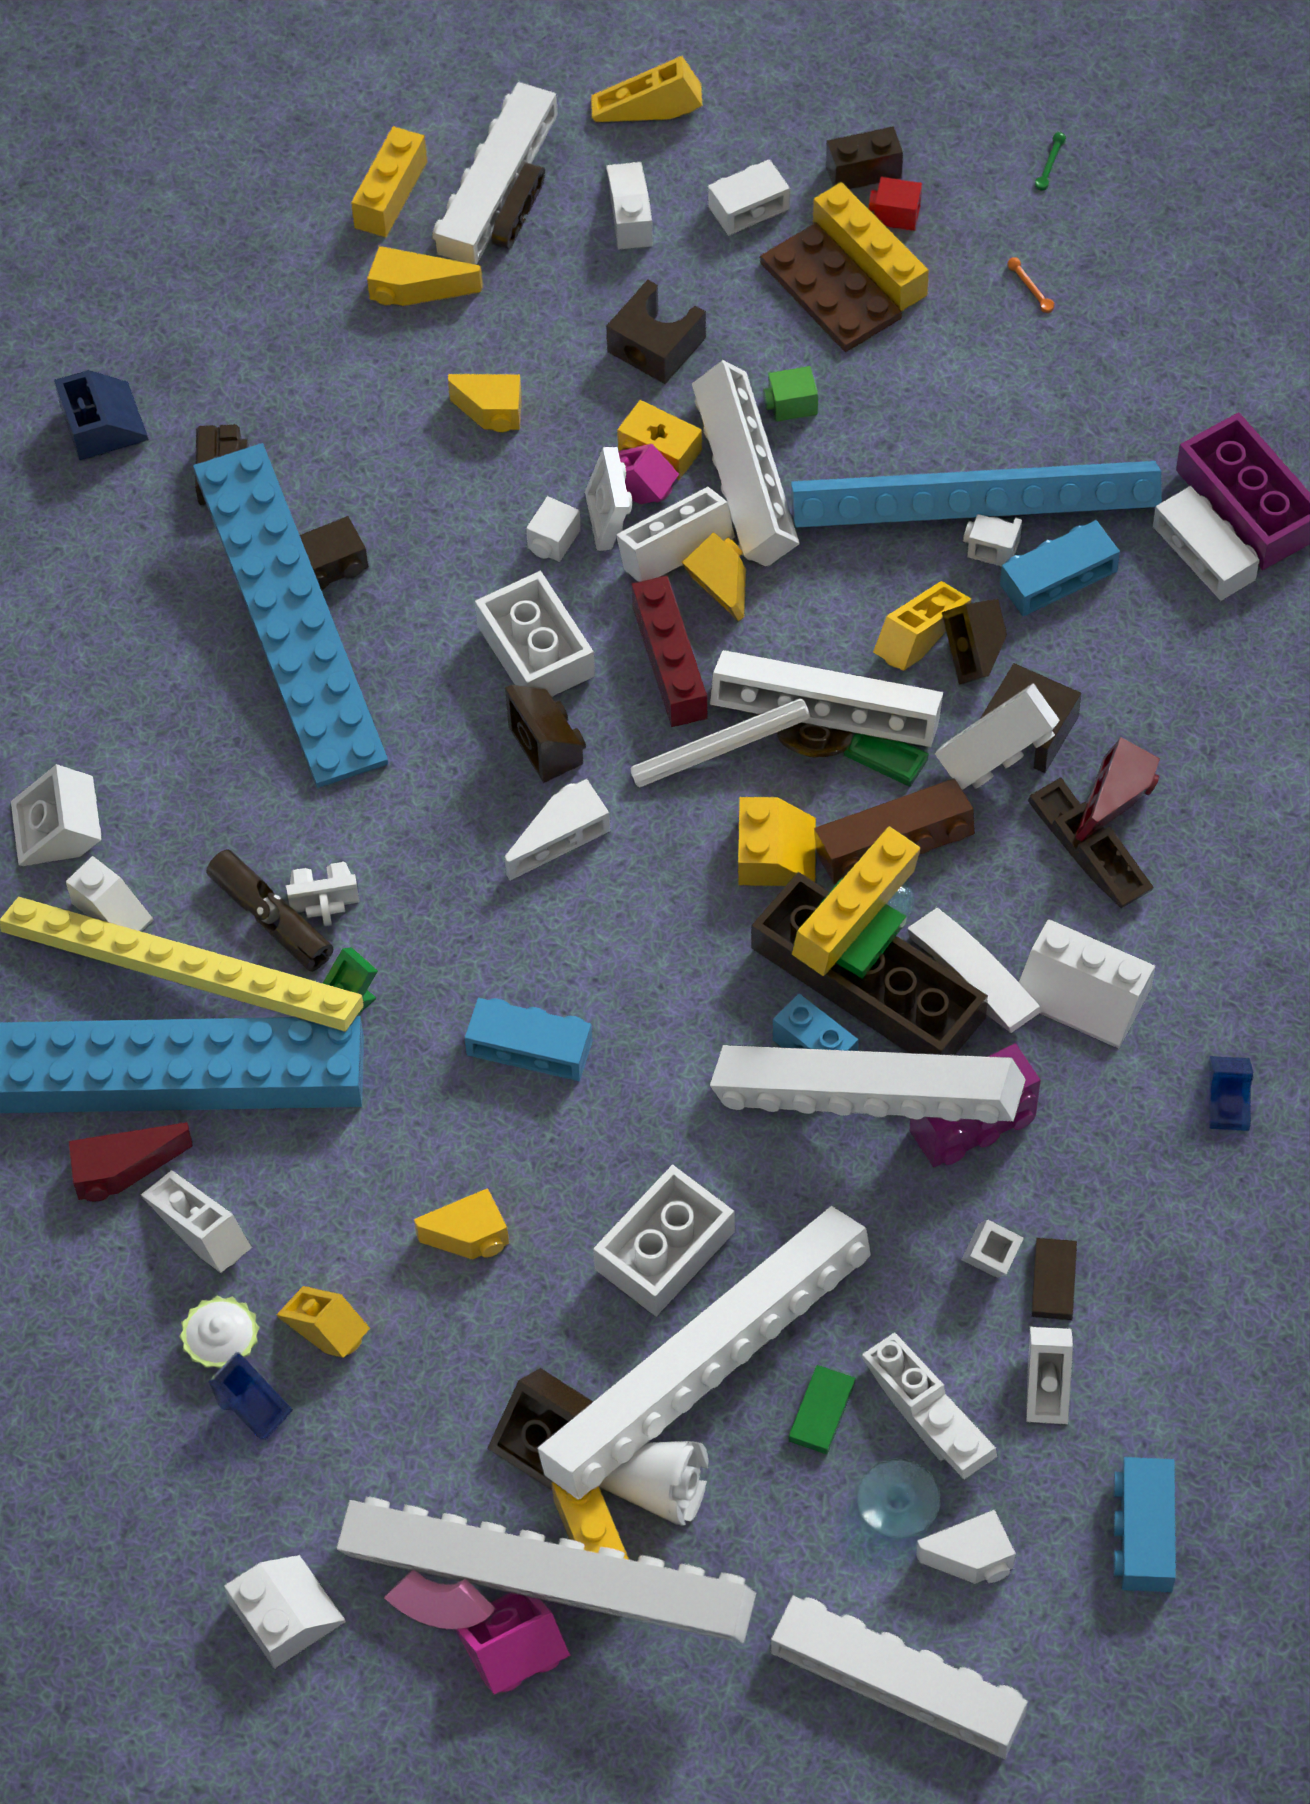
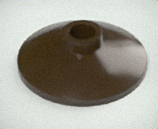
(815, 740)

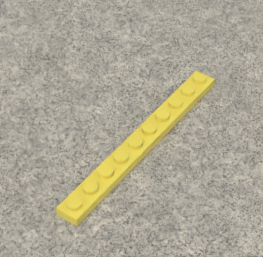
(182, 963)

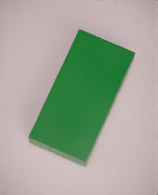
(888, 757)
(822, 1409)

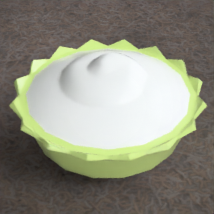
(218, 1331)

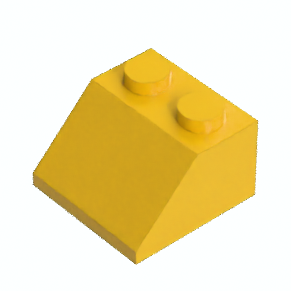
(774, 842)

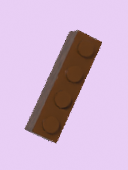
(924, 817)

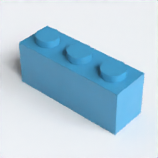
(1059, 567)
(529, 1038)
(1145, 1524)

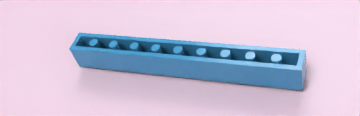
(976, 493)

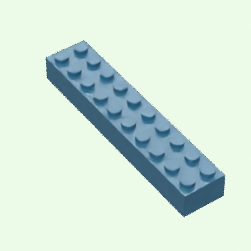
(179, 1065)

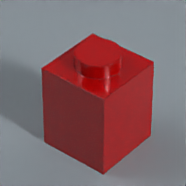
(897, 203)

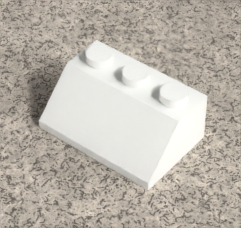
(1086, 983)

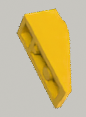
(652, 95)
(417, 278)
(917, 626)

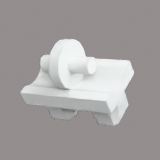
(324, 895)

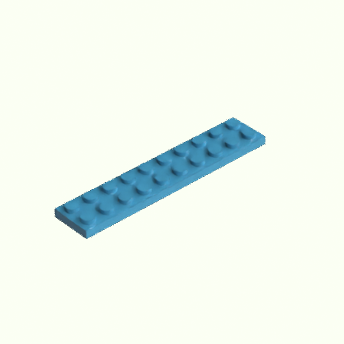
(290, 616)

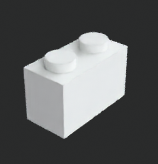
(748, 197)

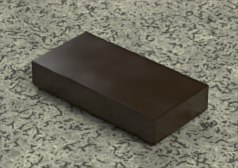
(1054, 1278)

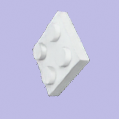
(608, 498)

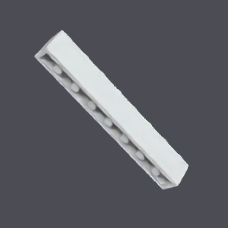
(868, 1083)

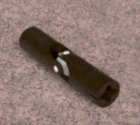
(257, 897)

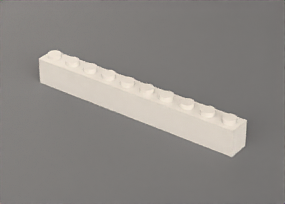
(704, 1353)
(548, 1570)

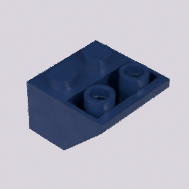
(99, 413)

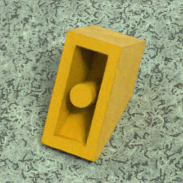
(488, 399)
(720, 572)
(465, 1227)
(325, 1321)

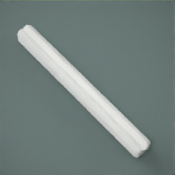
(720, 742)

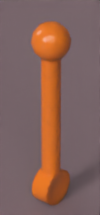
(1046, 305)

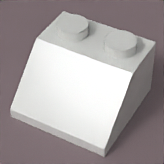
(56, 817)
(283, 1607)

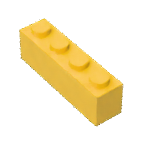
(871, 245)
(855, 901)

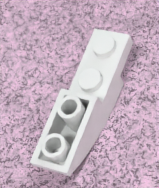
(927, 1407)

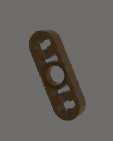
(517, 205)

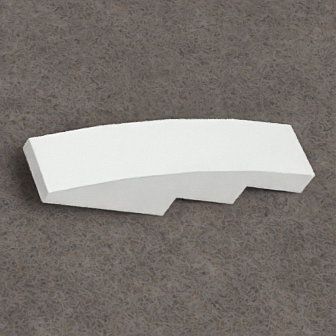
(964, 956)

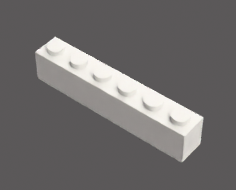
(496, 166)
(745, 464)
(831, 697)
(899, 1676)

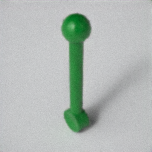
(1042, 182)

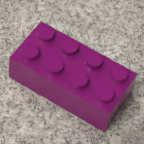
(1248, 488)

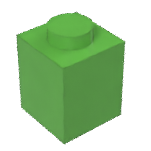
(791, 394)

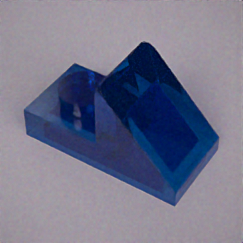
(1230, 1093)
(249, 1395)

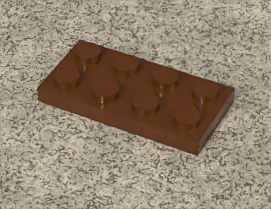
(831, 287)

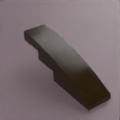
(1100, 854)

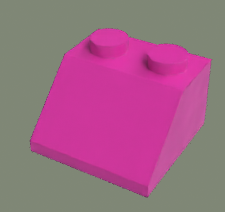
(514, 1642)

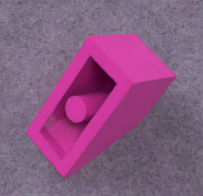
(647, 474)

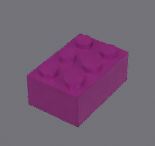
(949, 1140)

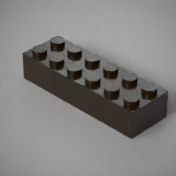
(900, 996)

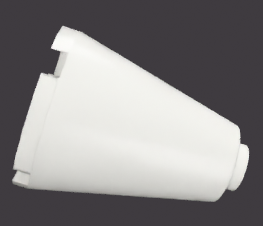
(662, 1479)

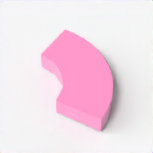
(440, 1604)

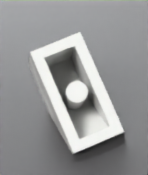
(106, 896)
(1049, 1375)
(970, 1550)

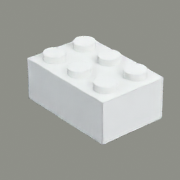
(535, 636)
(664, 1240)

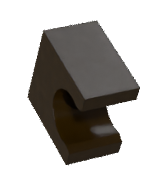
(651, 344)
(1061, 699)

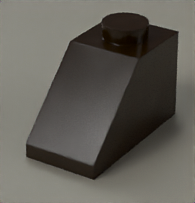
(975, 638)

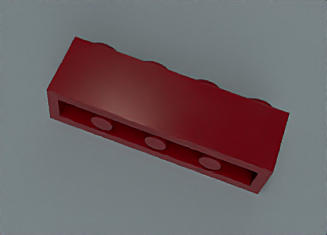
(669, 651)

